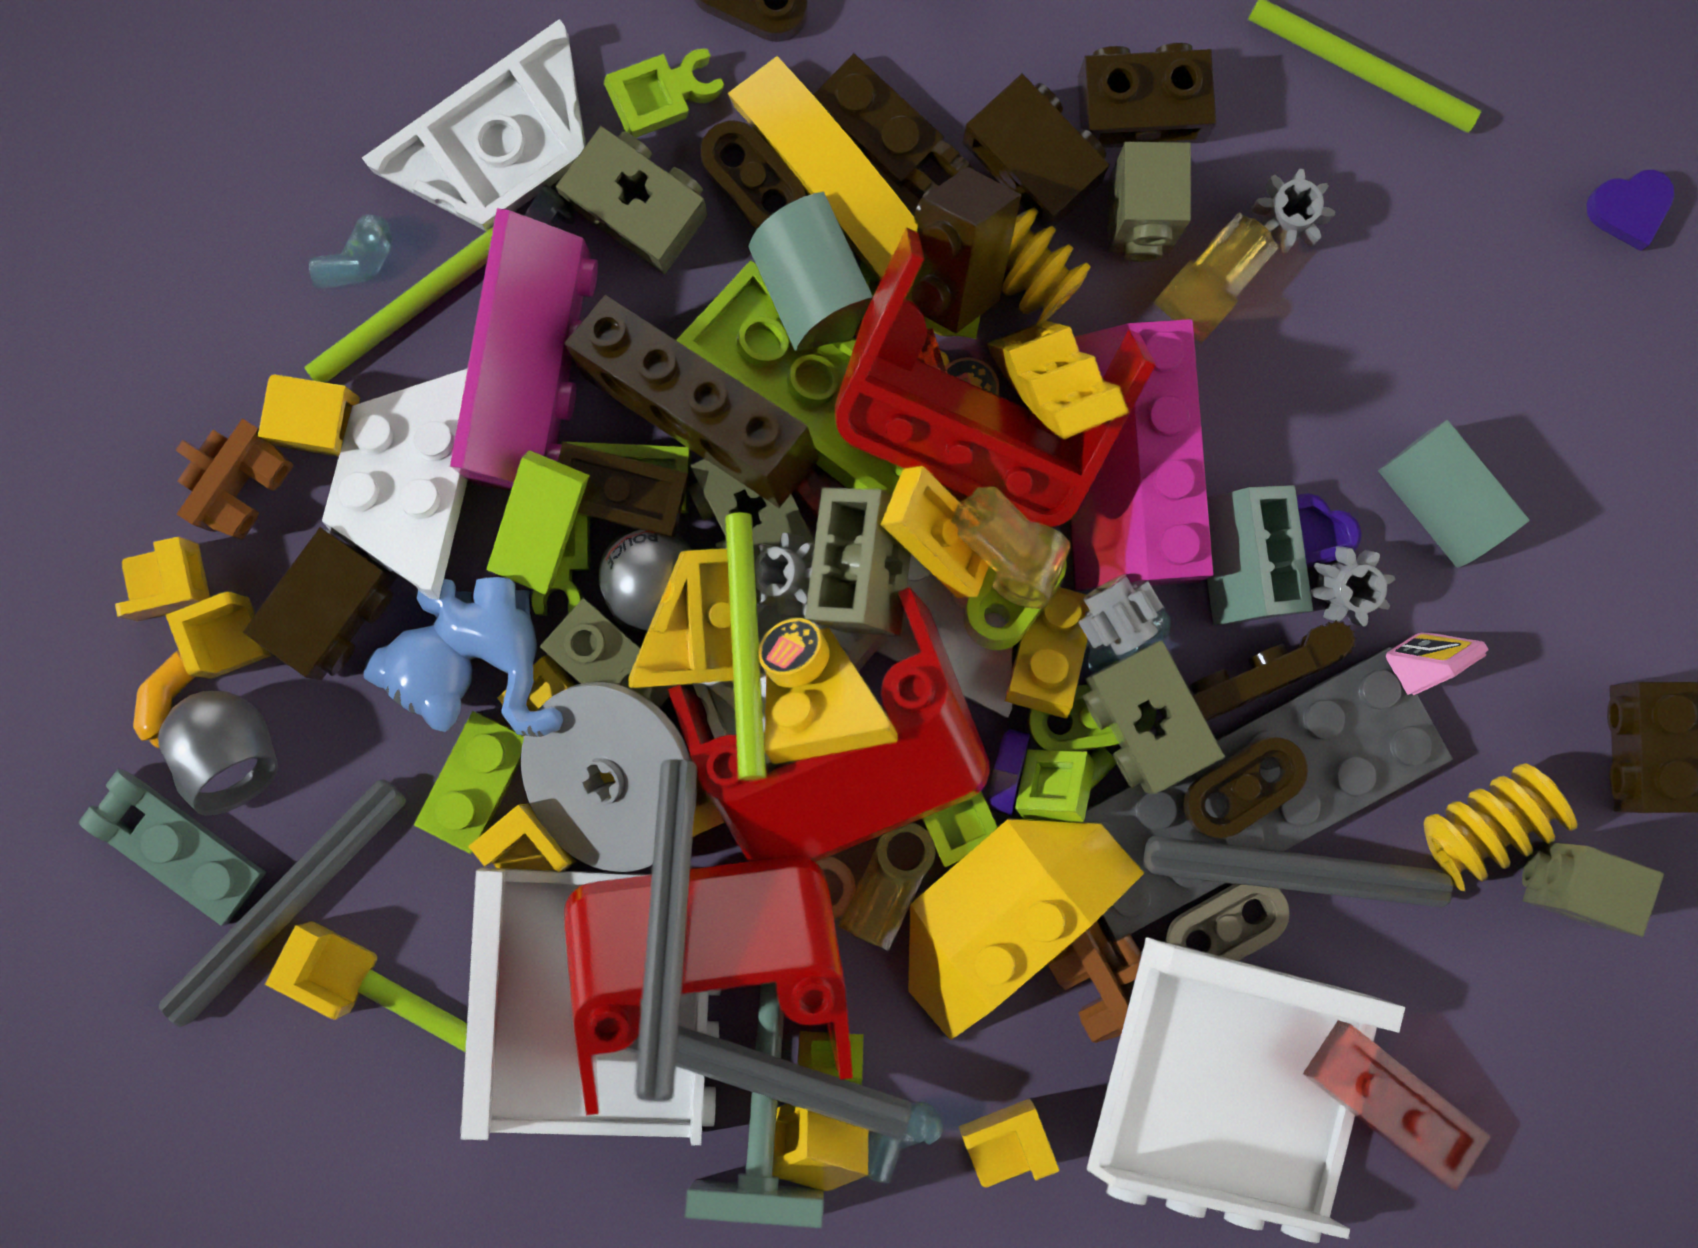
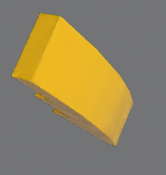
(825, 161)
(1056, 378)

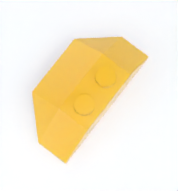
(1009, 914)

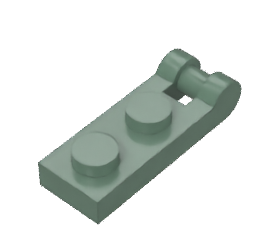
(174, 848)

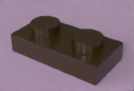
(628, 490)

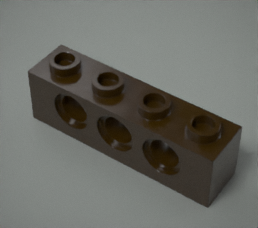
(693, 401)

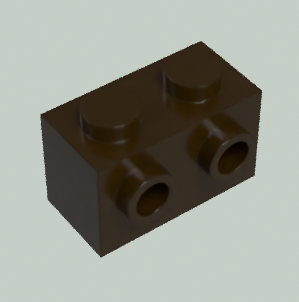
(1147, 95)
(1036, 150)
(965, 248)
(321, 606)
(1654, 747)

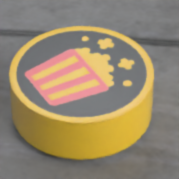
(793, 652)

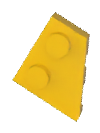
(691, 626)
(824, 715)

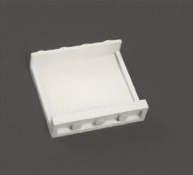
(522, 1033)
(1215, 1095)

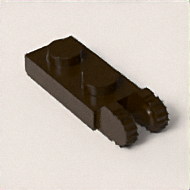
(886, 127)
(1273, 670)

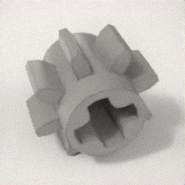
(1299, 193)
(784, 574)
(1369, 581)
(1120, 614)

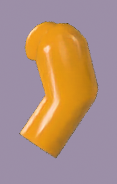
(156, 696)

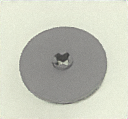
(601, 732)

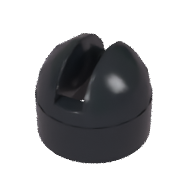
(549, 206)

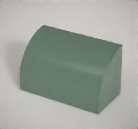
(810, 273)
(1453, 494)
(1257, 555)

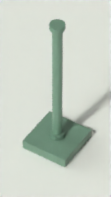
(757, 1193)

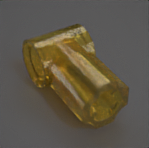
(1211, 284)
(1020, 551)
(886, 891)

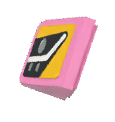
(1432, 659)

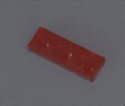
(1396, 1104)

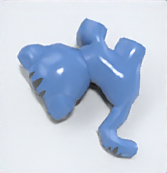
(432, 667)

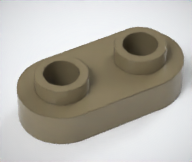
(1224, 925)

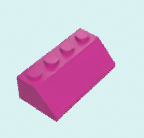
(518, 350)
(1150, 495)

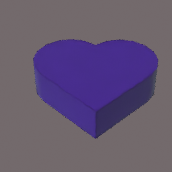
(1632, 207)
(1325, 529)
(1008, 771)

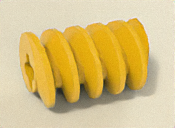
(1039, 270)
(1495, 821)

